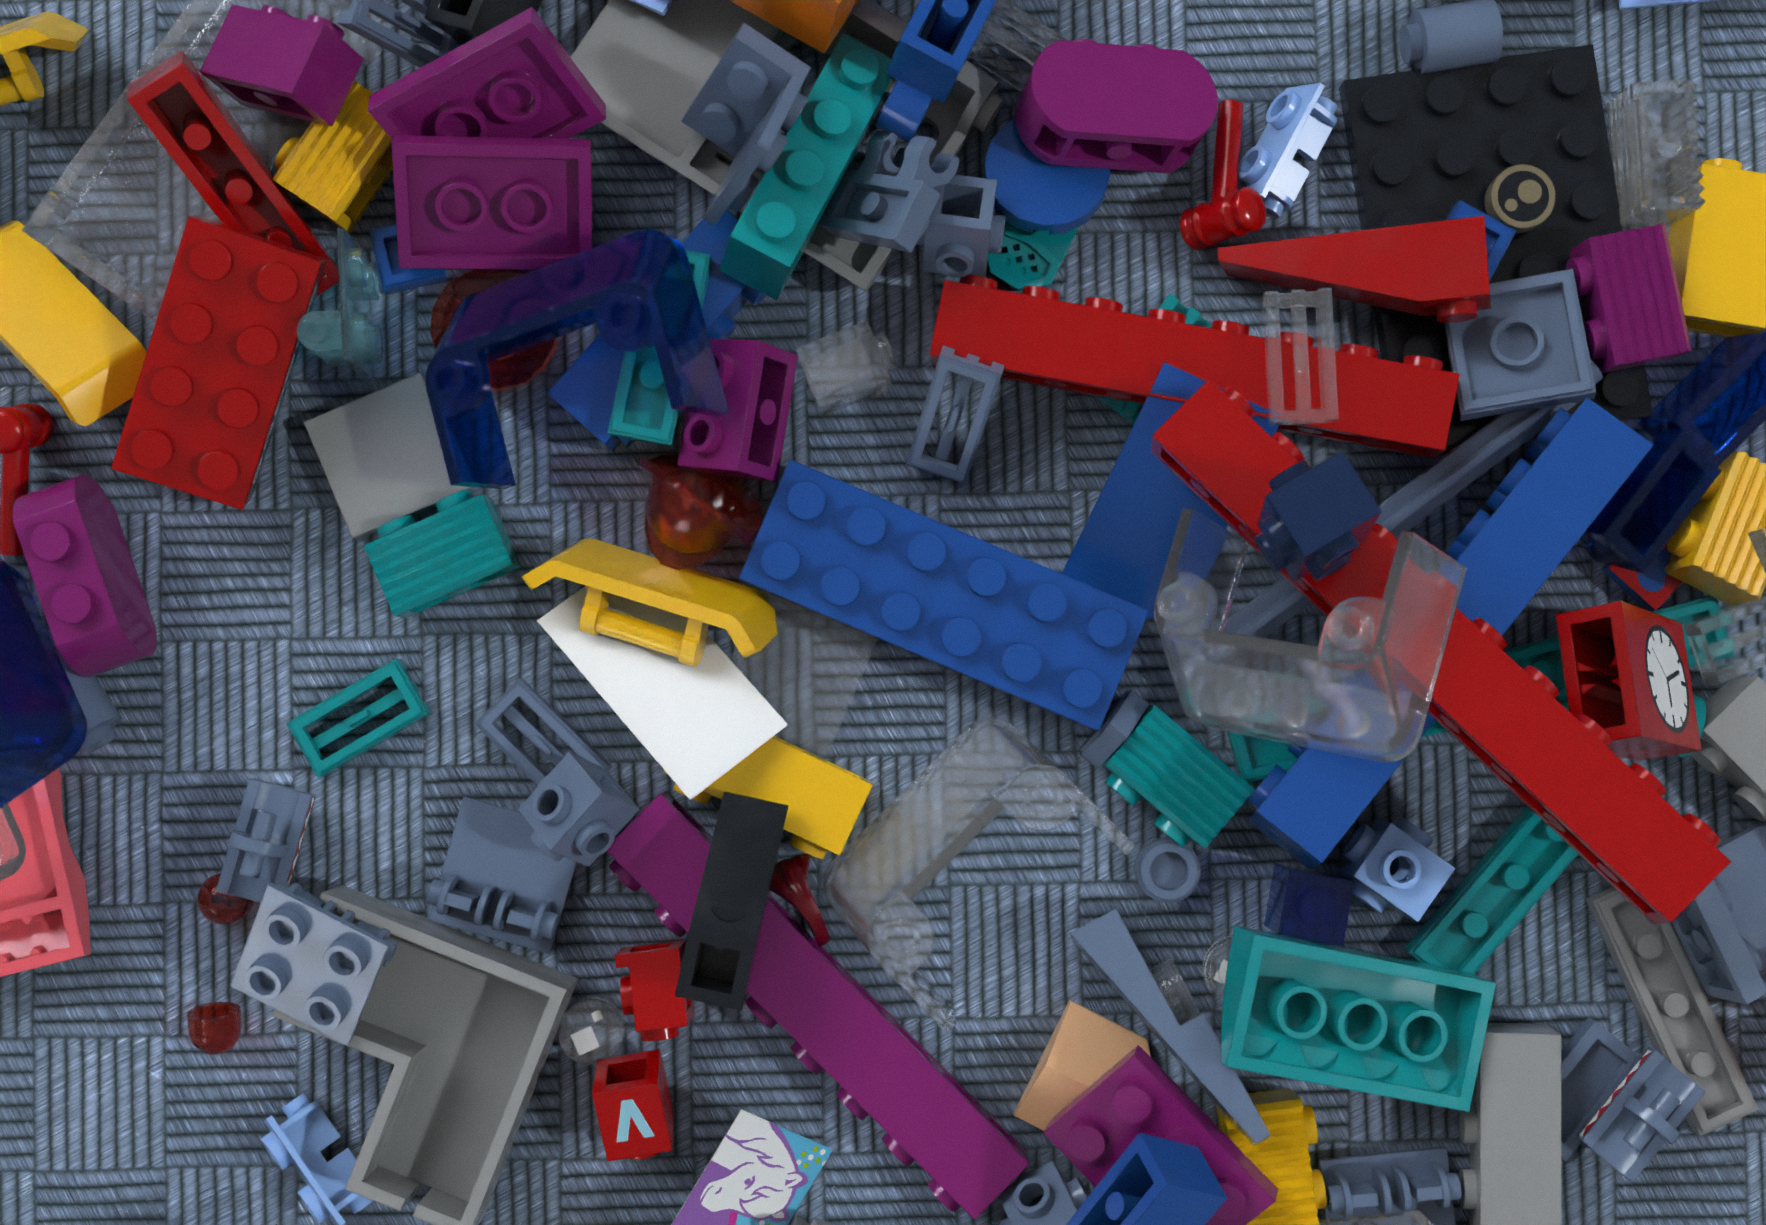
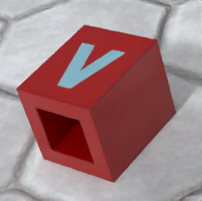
(633, 1105)

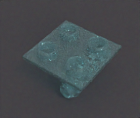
(346, 334)

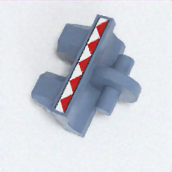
(265, 839)
(1641, 1114)

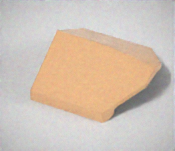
(1074, 1058)

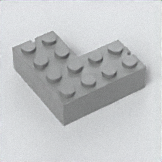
(466, 1054)

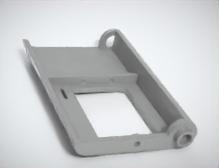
(656, 64)

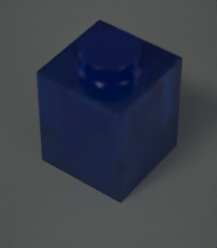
(1308, 904)

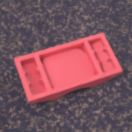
(46, 899)

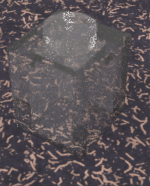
(847, 367)

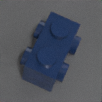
(1315, 518)

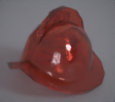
(695, 512)

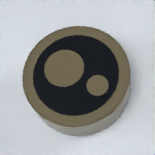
(1520, 197)

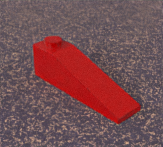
(220, 158)
(1403, 268)

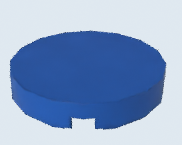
(1039, 193)

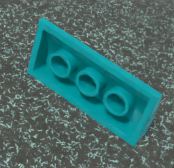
(1353, 1019)

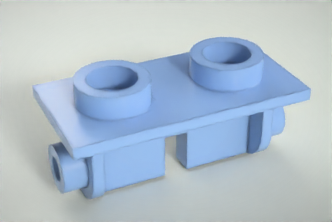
(1297, 123)
(299, 1144)

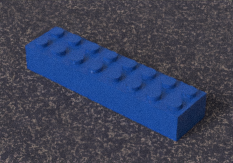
(1507, 558)

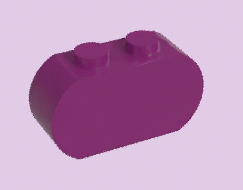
(1115, 106)
(84, 576)

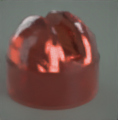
(219, 913)
(215, 1026)

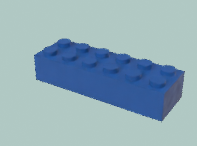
(943, 595)

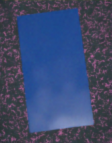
(1141, 504)

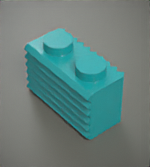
(441, 554)
(1176, 779)

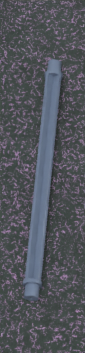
(1412, 503)

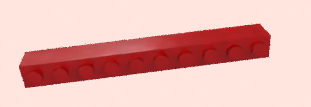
(1480, 694)

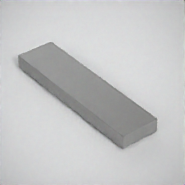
(1673, 1008)

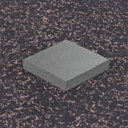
(382, 456)

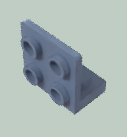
(744, 107)
(1727, 922)

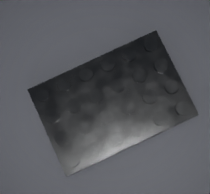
(1443, 140)

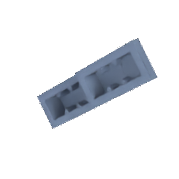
(1193, 1044)

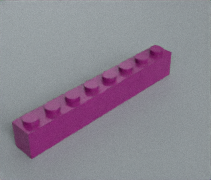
(833, 1022)

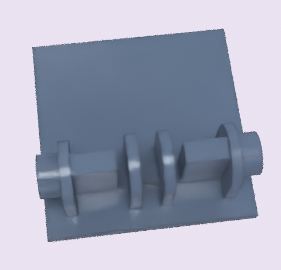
(500, 880)
(312, 960)
(1391, 1184)

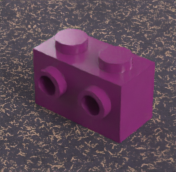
(758, 397)

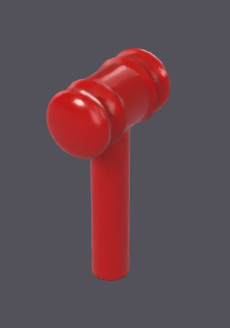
(1230, 211)
(20, 430)

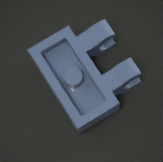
(888, 199)

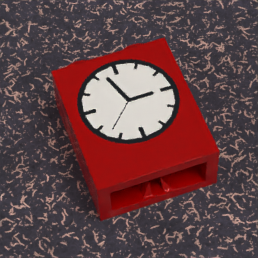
(1630, 678)

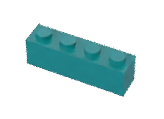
(809, 169)

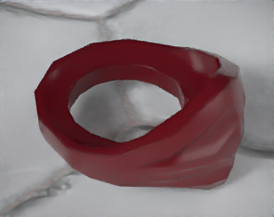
(792, 885)

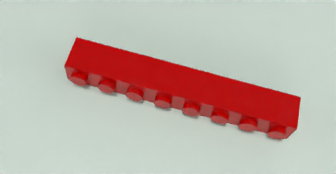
(1120, 354)

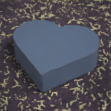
(1114, 729)

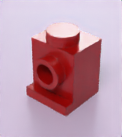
(652, 988)

